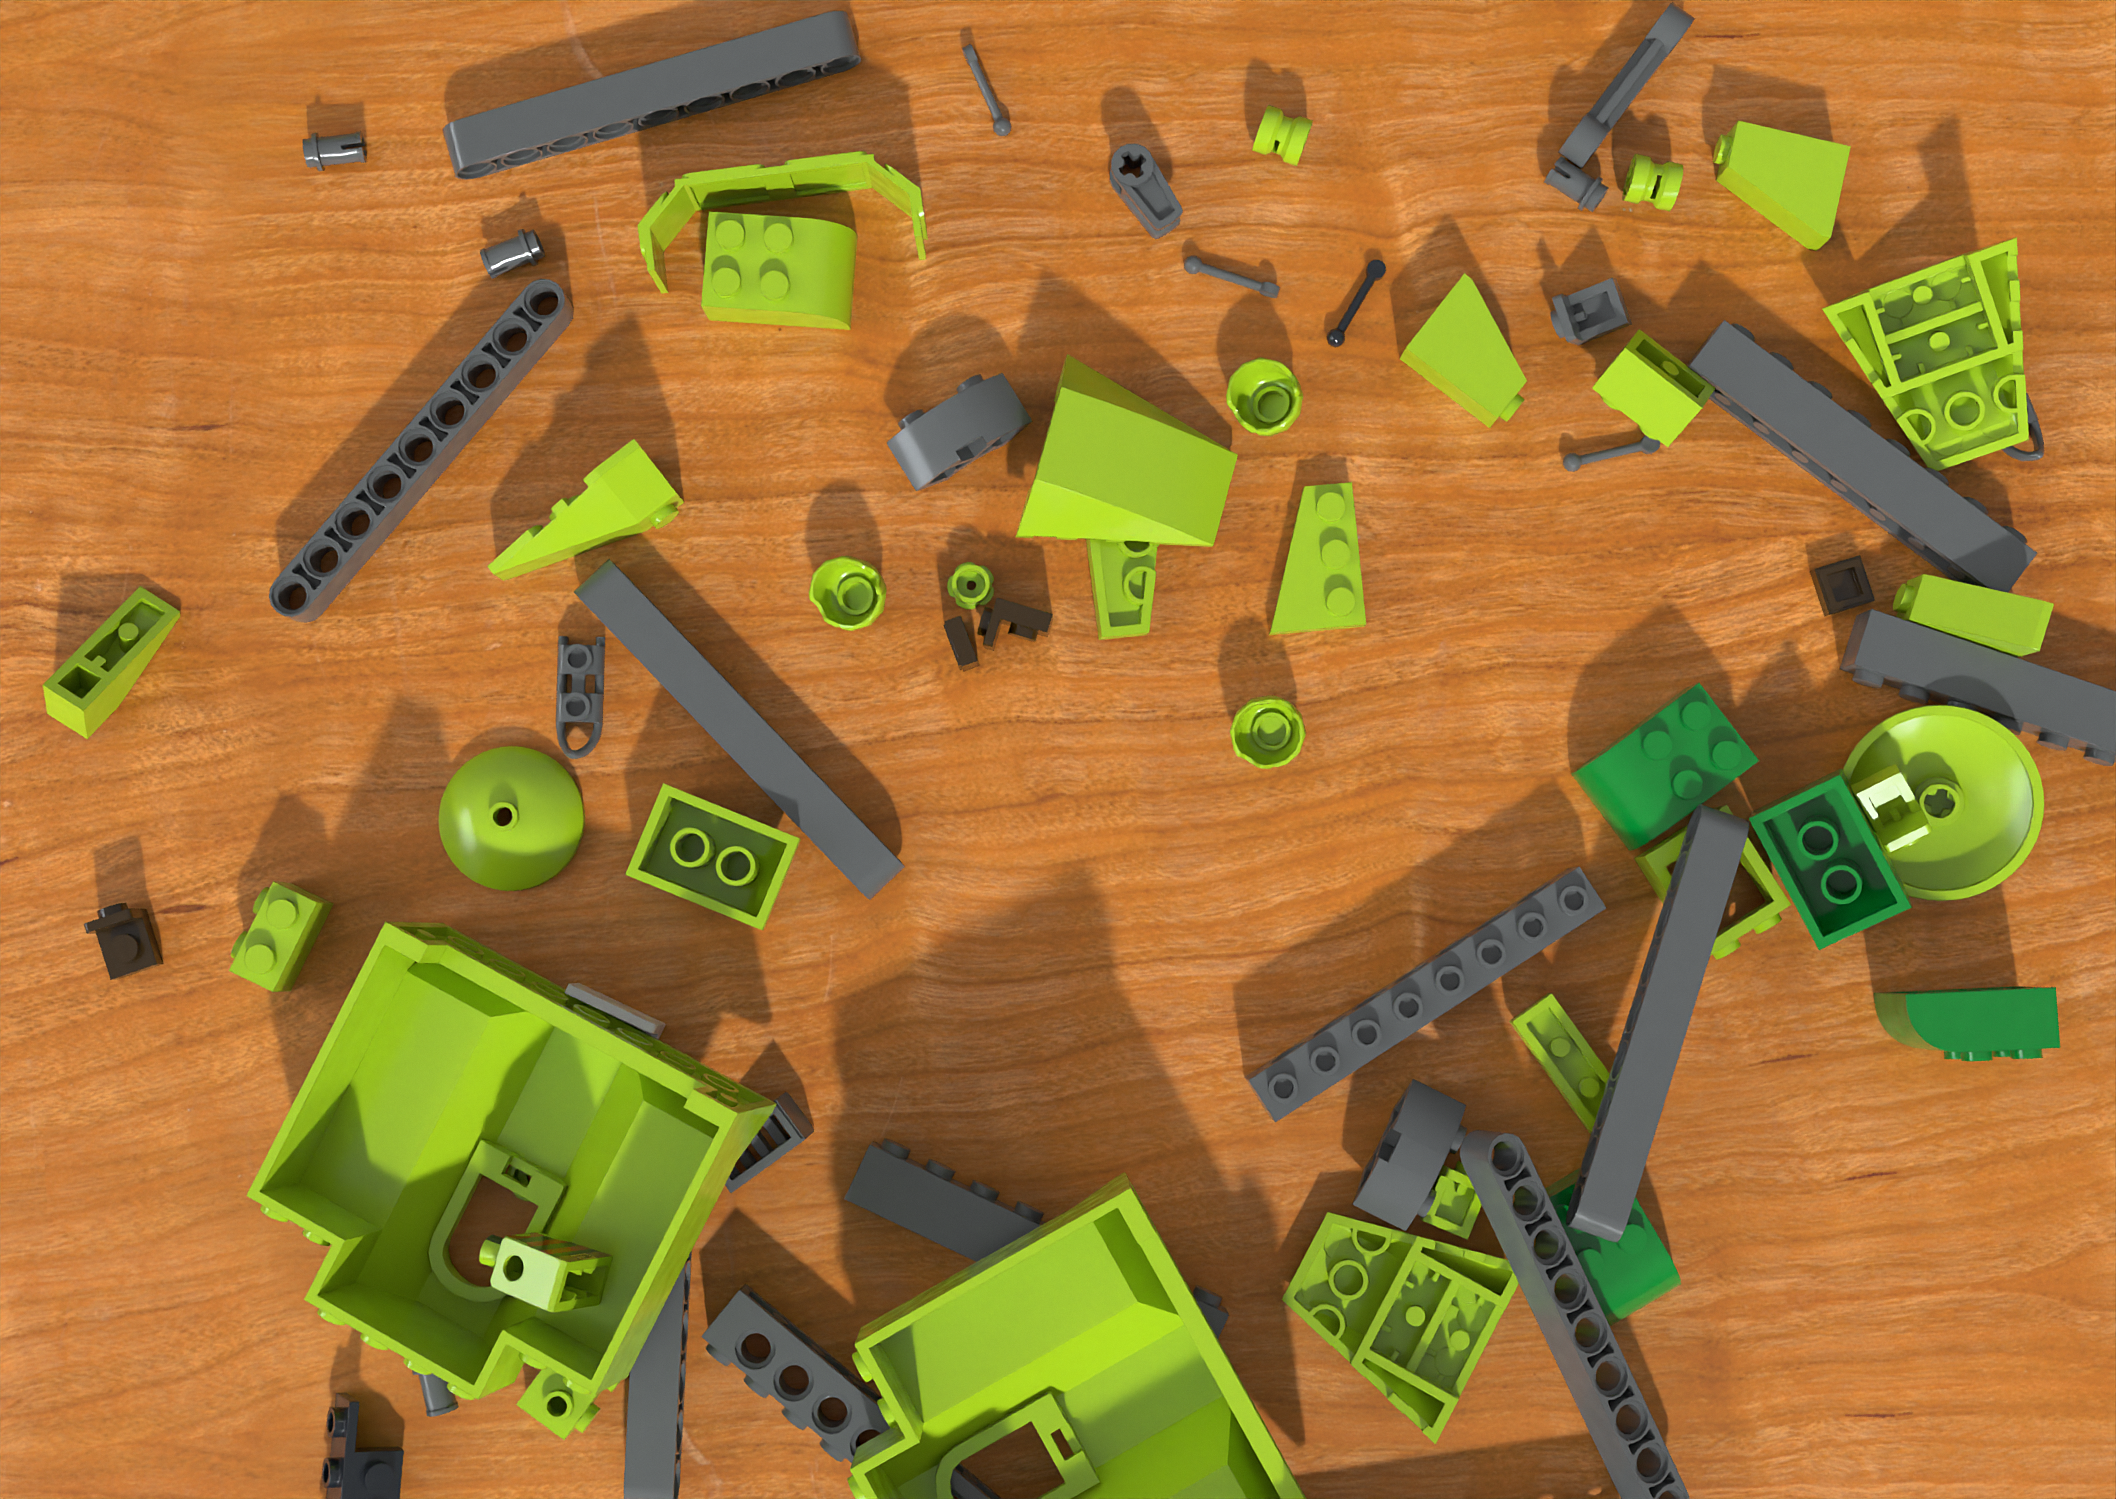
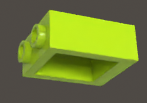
(1654, 863)

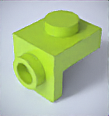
(1892, 808)
(1455, 1202)

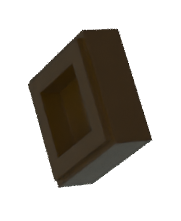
(1842, 585)
(960, 644)

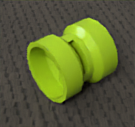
(1282, 135)
(1652, 182)

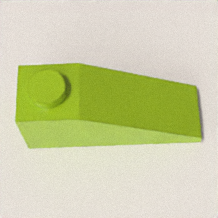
(109, 663)

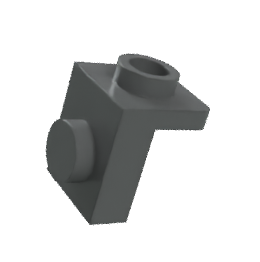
(1590, 312)

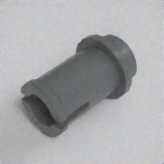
(333, 150)
(1578, 186)
(512, 253)
(436, 1395)

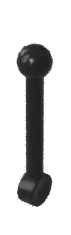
(1375, 272)

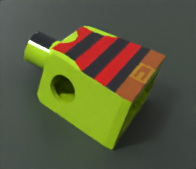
(546, 1270)

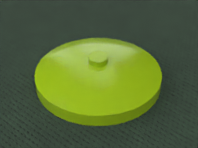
(1973, 789)

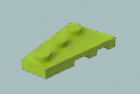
(1323, 565)

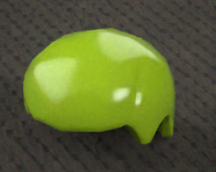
(1264, 396)
(848, 592)
(1267, 732)

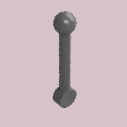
(1001, 125)
(1194, 265)
(1573, 462)

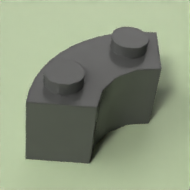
(958, 430)
(1410, 1155)

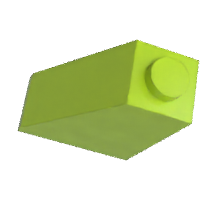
(1784, 178)
(1468, 356)
(1975, 613)

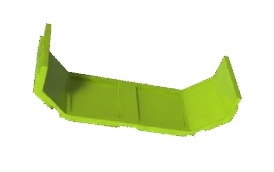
(760, 184)

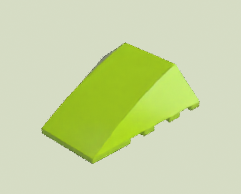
(1945, 353)
(1123, 470)
(1402, 1310)

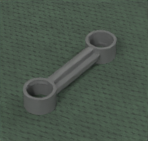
(1626, 85)

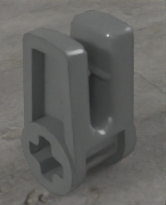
(1149, 194)

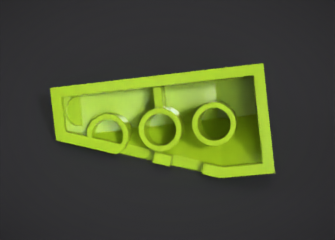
(621, 501)

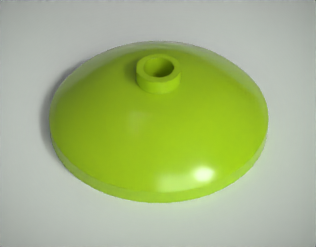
(543, 826)

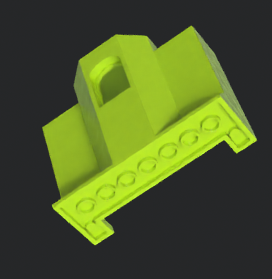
(450, 1075)
(1081, 1336)

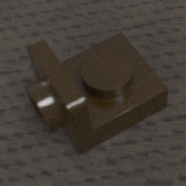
(1023, 622)
(125, 940)

